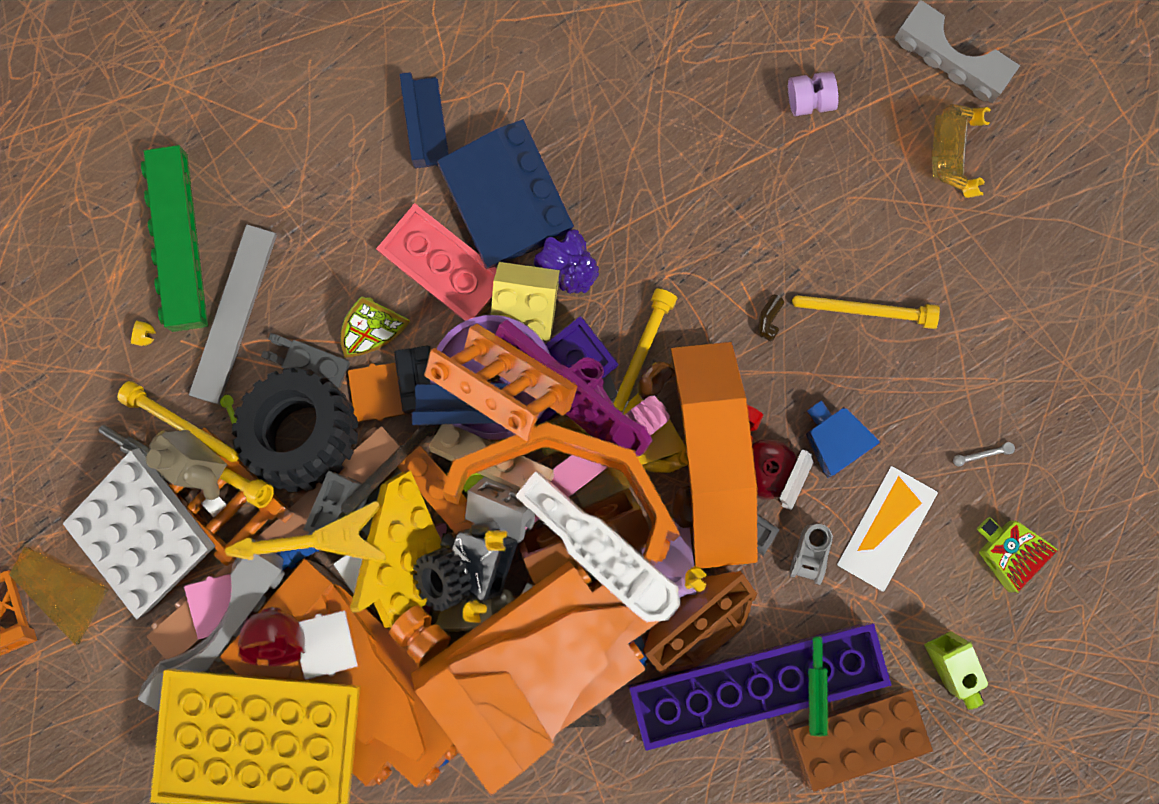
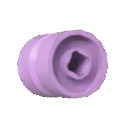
(813, 93)

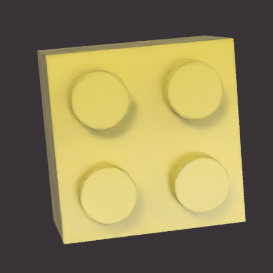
(526, 295)

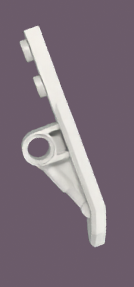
(602, 552)

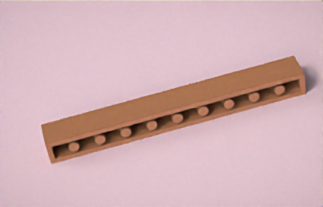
(177, 632)

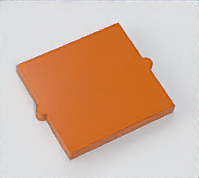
(375, 392)

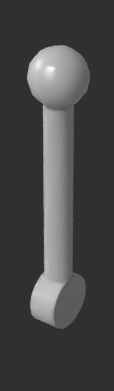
(1006, 448)

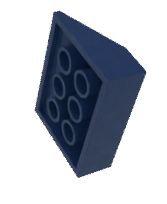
(505, 194)

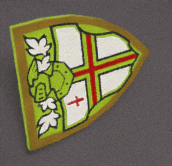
(369, 327)

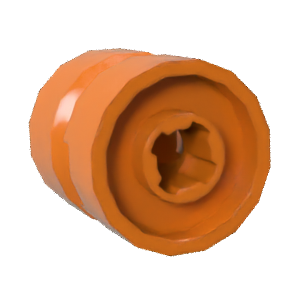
(417, 633)

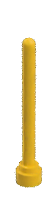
(662, 303)
(926, 316)
(133, 396)
(256, 491)

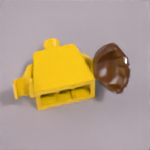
(666, 450)

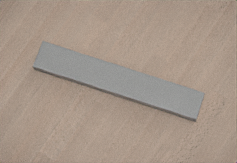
(233, 314)

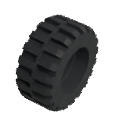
(268, 407)

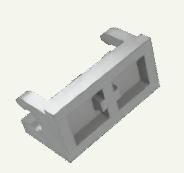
(498, 503)

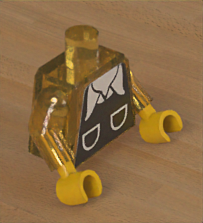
(950, 147)

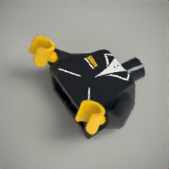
(488, 560)

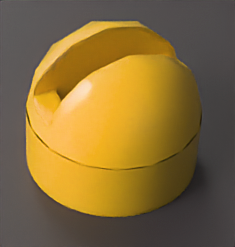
(140, 333)

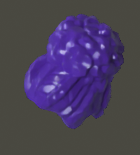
(569, 256)

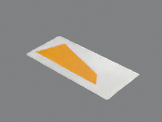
(887, 528)

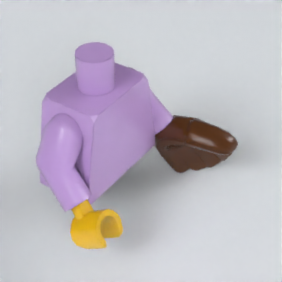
(679, 563)

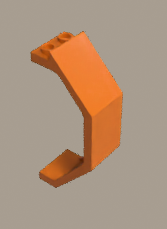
(583, 447)
(717, 454)

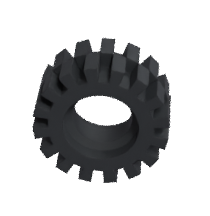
(442, 579)

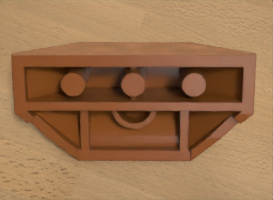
(701, 623)

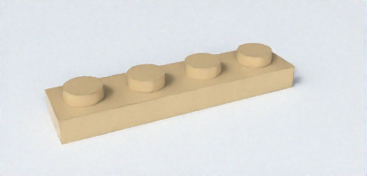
(455, 443)

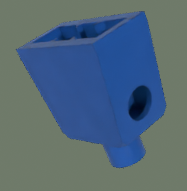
(838, 438)

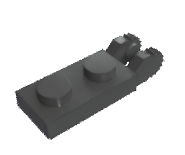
(308, 357)

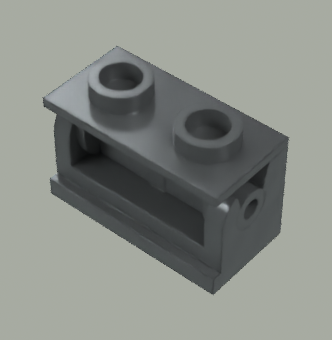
(329, 501)

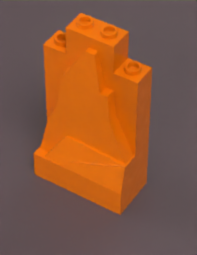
(531, 672)
(391, 718)

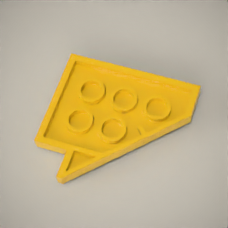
(403, 533)

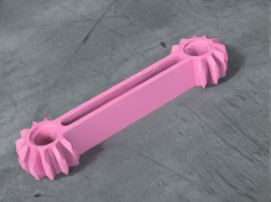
(576, 472)

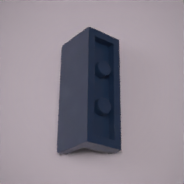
(424, 120)
(440, 406)

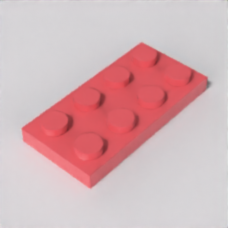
(439, 263)

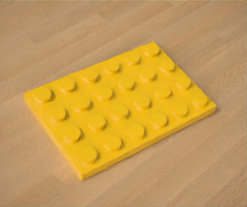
(253, 740)

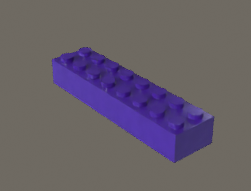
(755, 686)

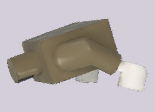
(188, 463)

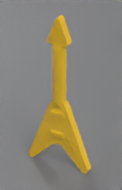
(337, 537)

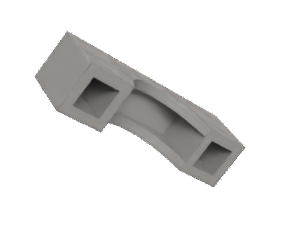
(982, 74)

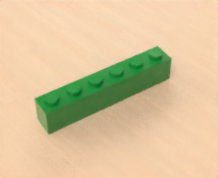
(174, 239)

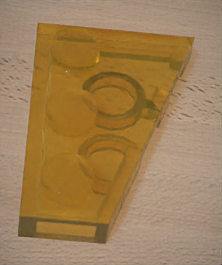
(59, 591)

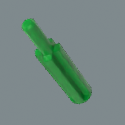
(818, 693)

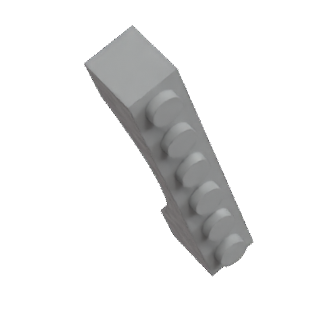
(249, 583)

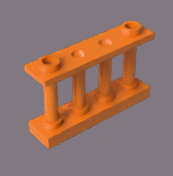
(512, 365)
(275, 508)

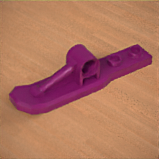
(591, 404)

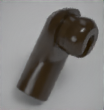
(767, 316)

